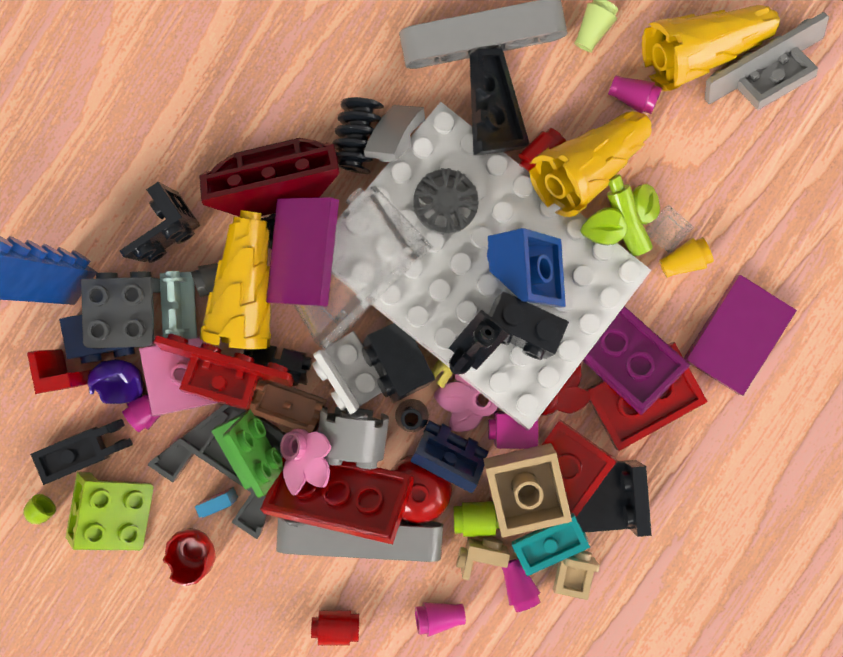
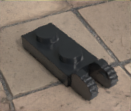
(77, 452)

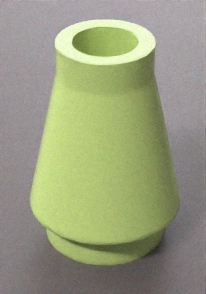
(596, 22)

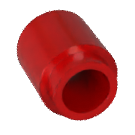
(543, 141)
(335, 627)

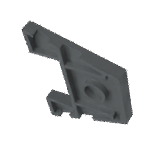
(205, 446)

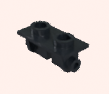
(476, 343)
(295, 361)

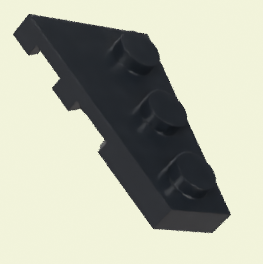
(494, 105)

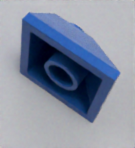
(529, 265)

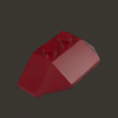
(261, 175)

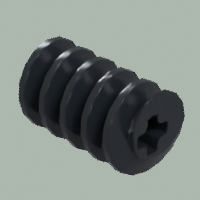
(355, 132)

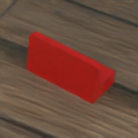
(50, 372)

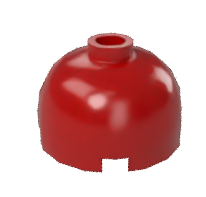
(428, 495)

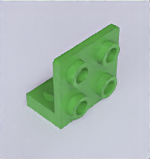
(249, 452)

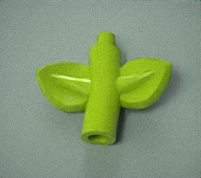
(624, 217)

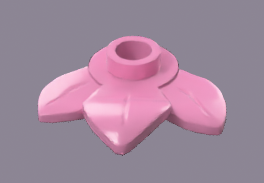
(463, 402)
(305, 459)

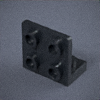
(176, 228)
(619, 501)

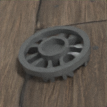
(445, 201)

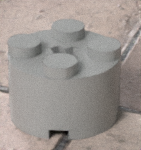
(354, 436)

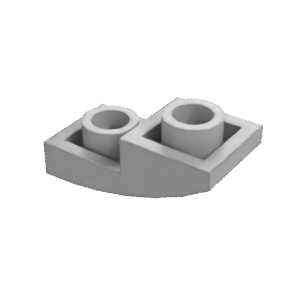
(393, 132)

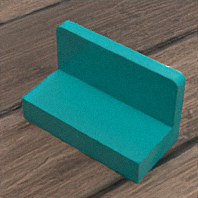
(550, 545)

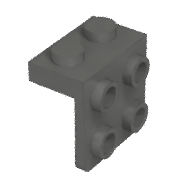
(118, 310)

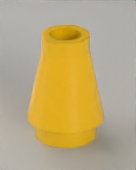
(689, 257)

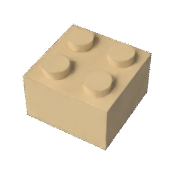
(527, 490)

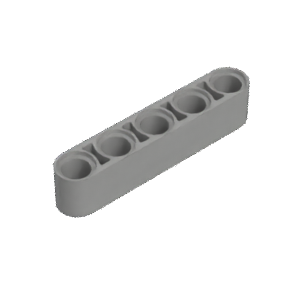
(496, 28)
(412, 542)

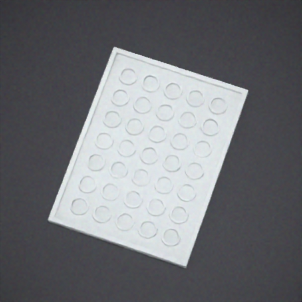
(454, 278)

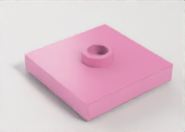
(163, 379)

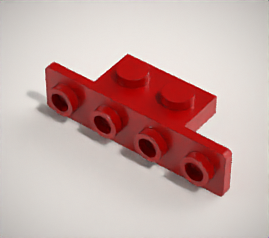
(221, 376)

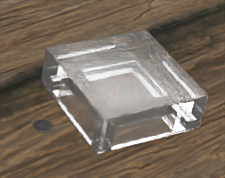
(669, 229)

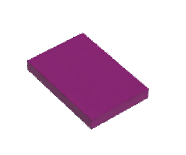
(302, 251)
(740, 334)
(635, 361)

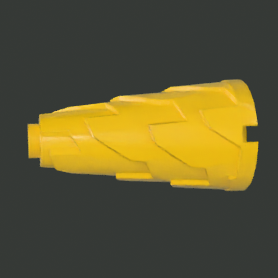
(693, 44)
(583, 166)
(238, 301)

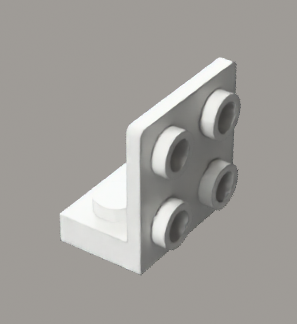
(347, 372)

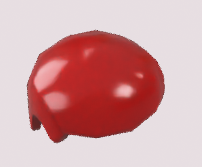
(189, 556)

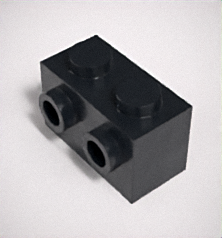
(530, 326)
(397, 362)

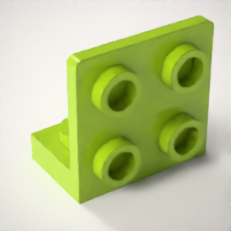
(108, 514)

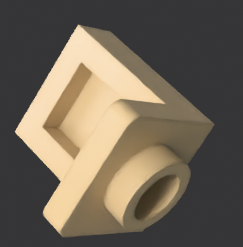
(487, 551)
(576, 575)

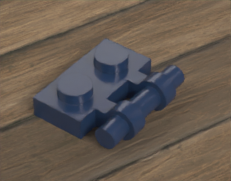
(450, 456)

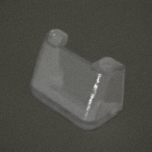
(370, 254)

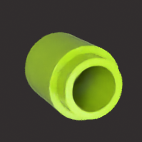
(475, 519)

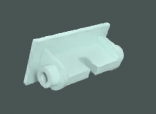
(178, 304)

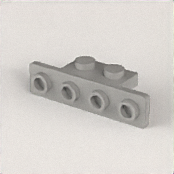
(771, 69)

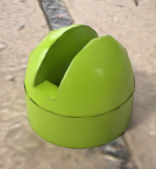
(39, 509)

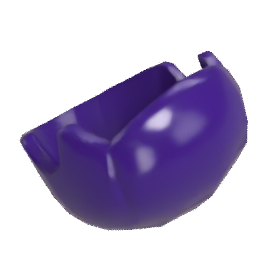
(116, 381)

